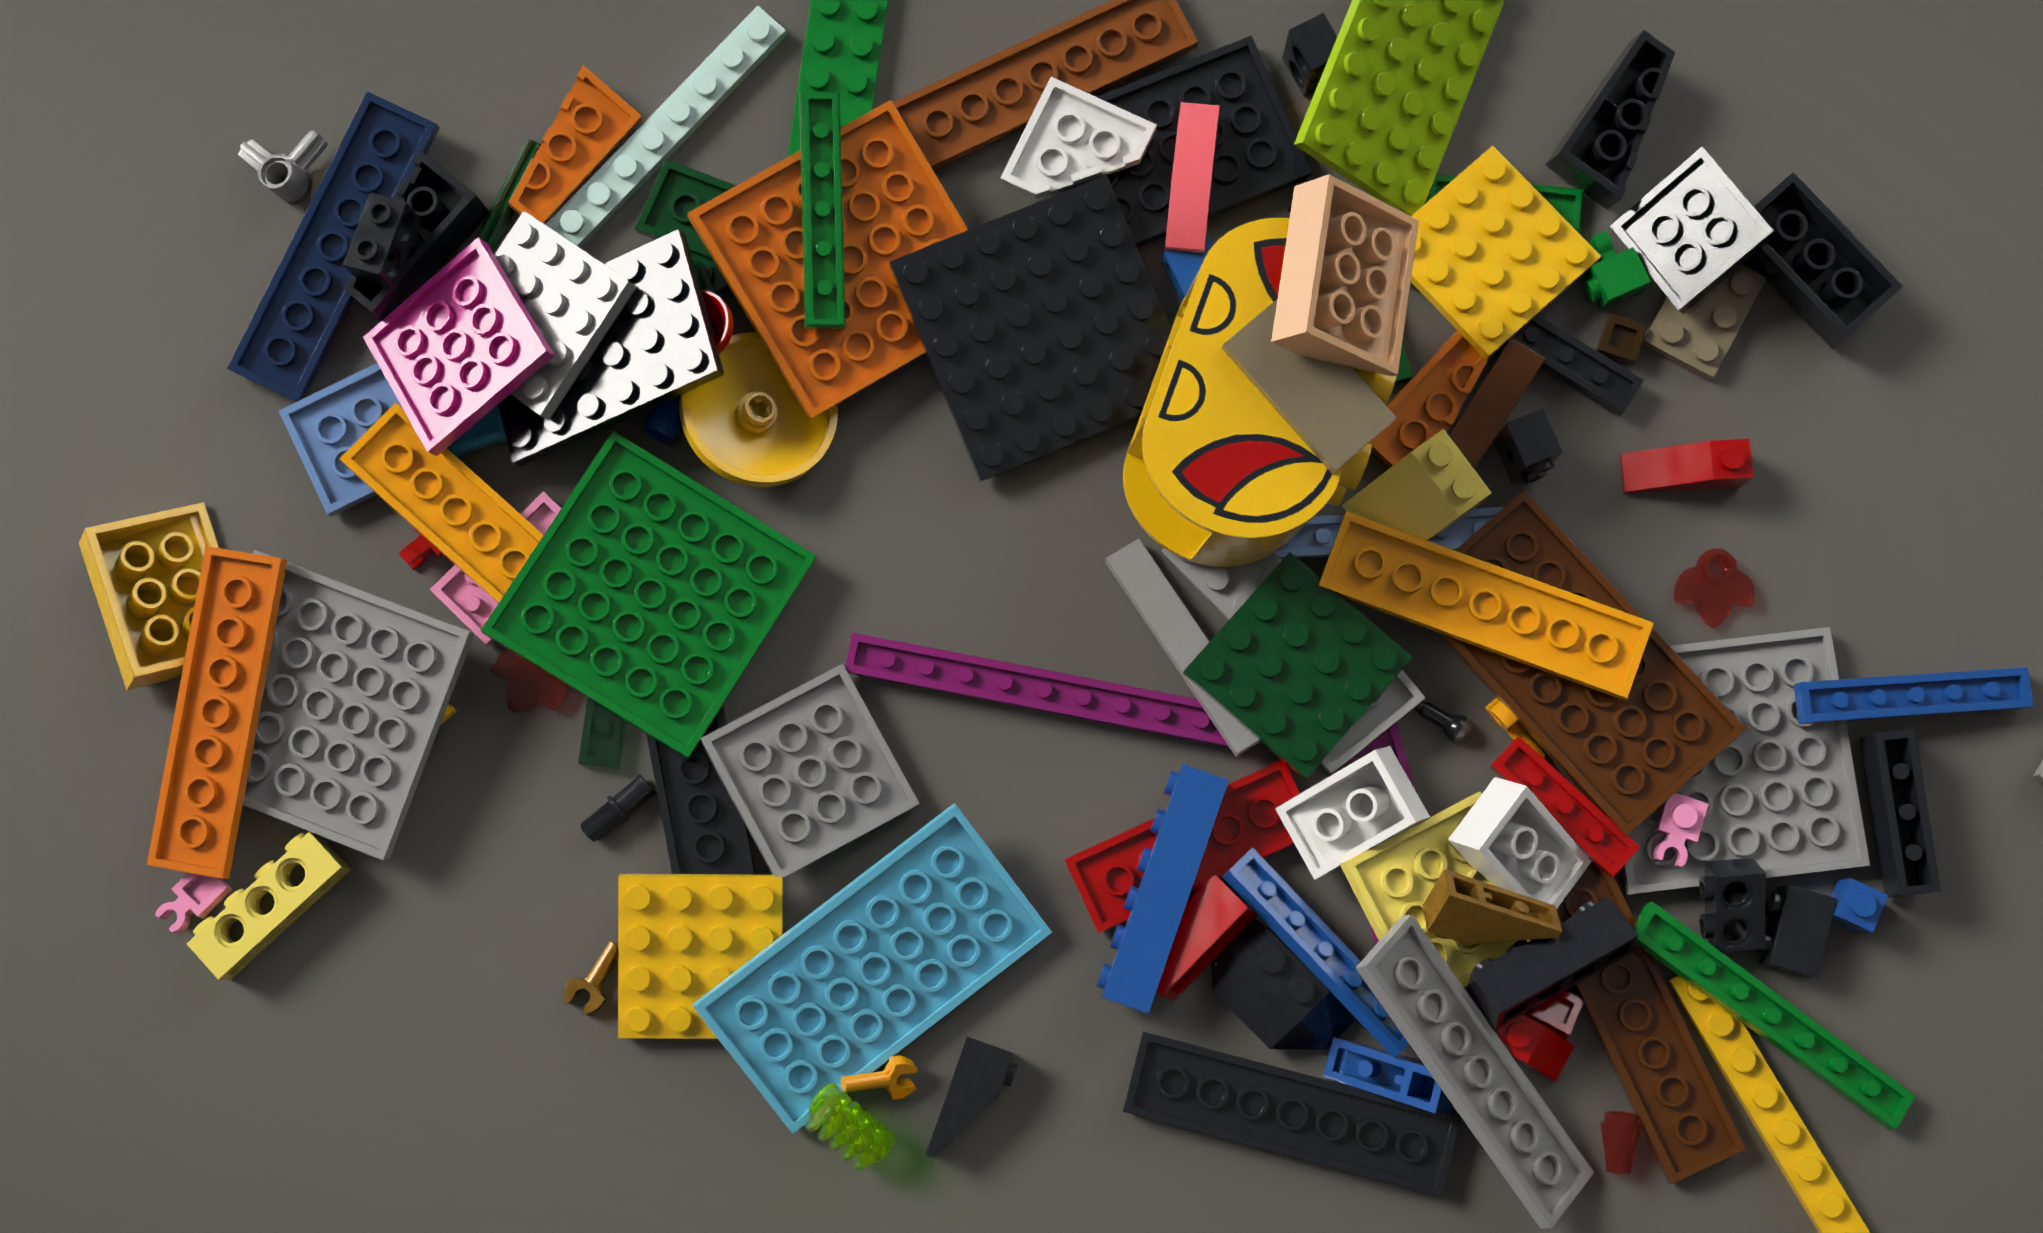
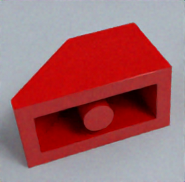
(1535, 1046)

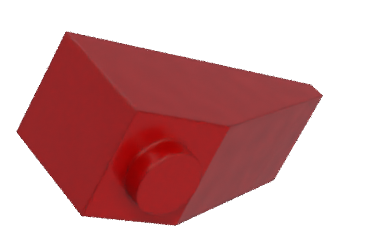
(1688, 467)
(1206, 927)

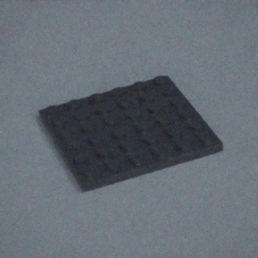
(1037, 325)

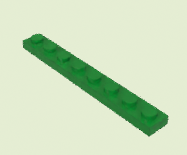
(1772, 1016)

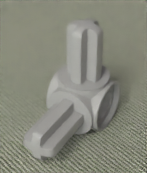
(274, 167)

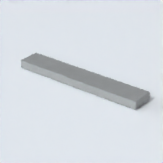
(1173, 629)

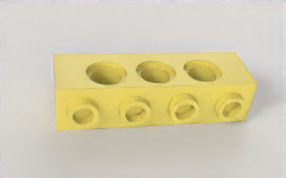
(212, 938)

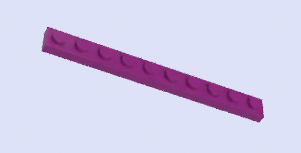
(1030, 688)

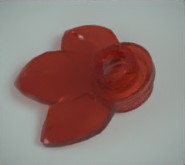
(1714, 593)
(528, 683)

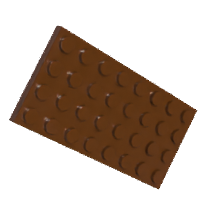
(1615, 750)

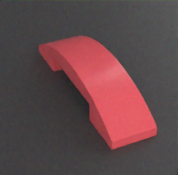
(1192, 177)

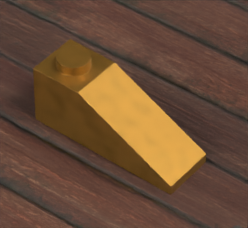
(1482, 912)

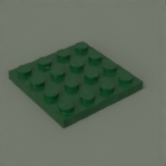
(1297, 665)

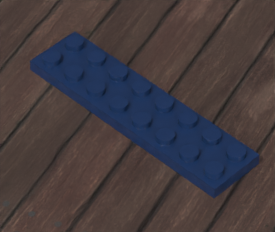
(307, 291)

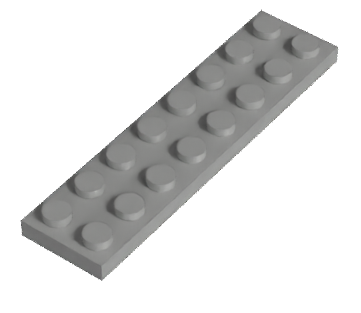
(1475, 1070)

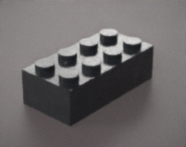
(1819, 263)

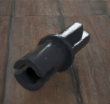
(617, 808)

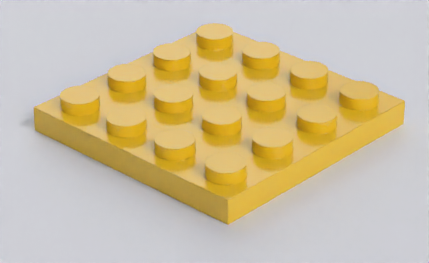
(1494, 252)
(684, 939)

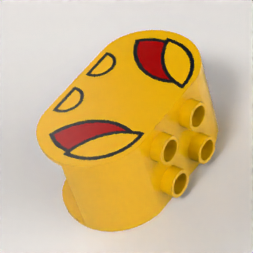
(1210, 456)

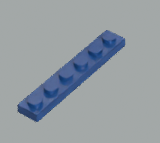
(1913, 695)
(1313, 944)

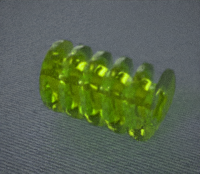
(849, 1126)

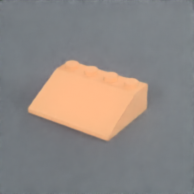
(1345, 277)

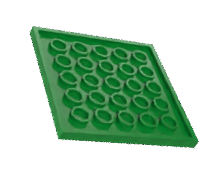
(649, 594)

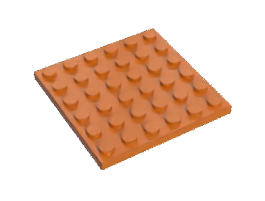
(889, 211)

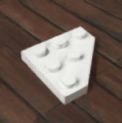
(1074, 141)

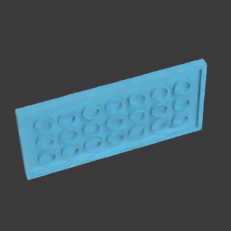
(873, 966)

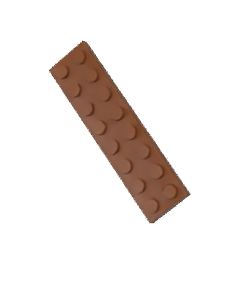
(1003, 90)

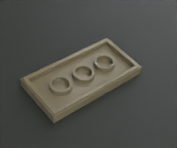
(1317, 398)

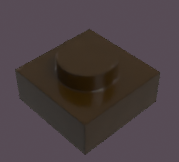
(1621, 339)

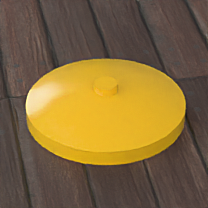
(751, 422)

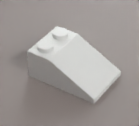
(1352, 811)
(1519, 844)

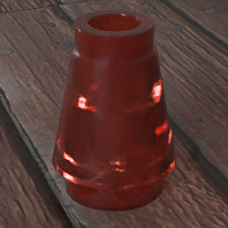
(1619, 1138)

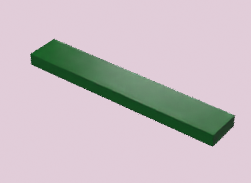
(822, 210)

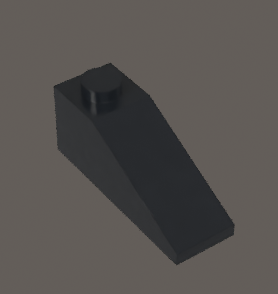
(975, 1083)

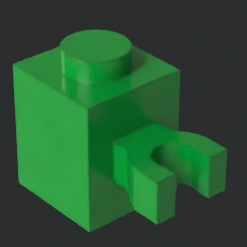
(1614, 275)

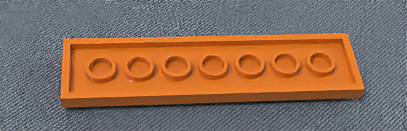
(217, 712)

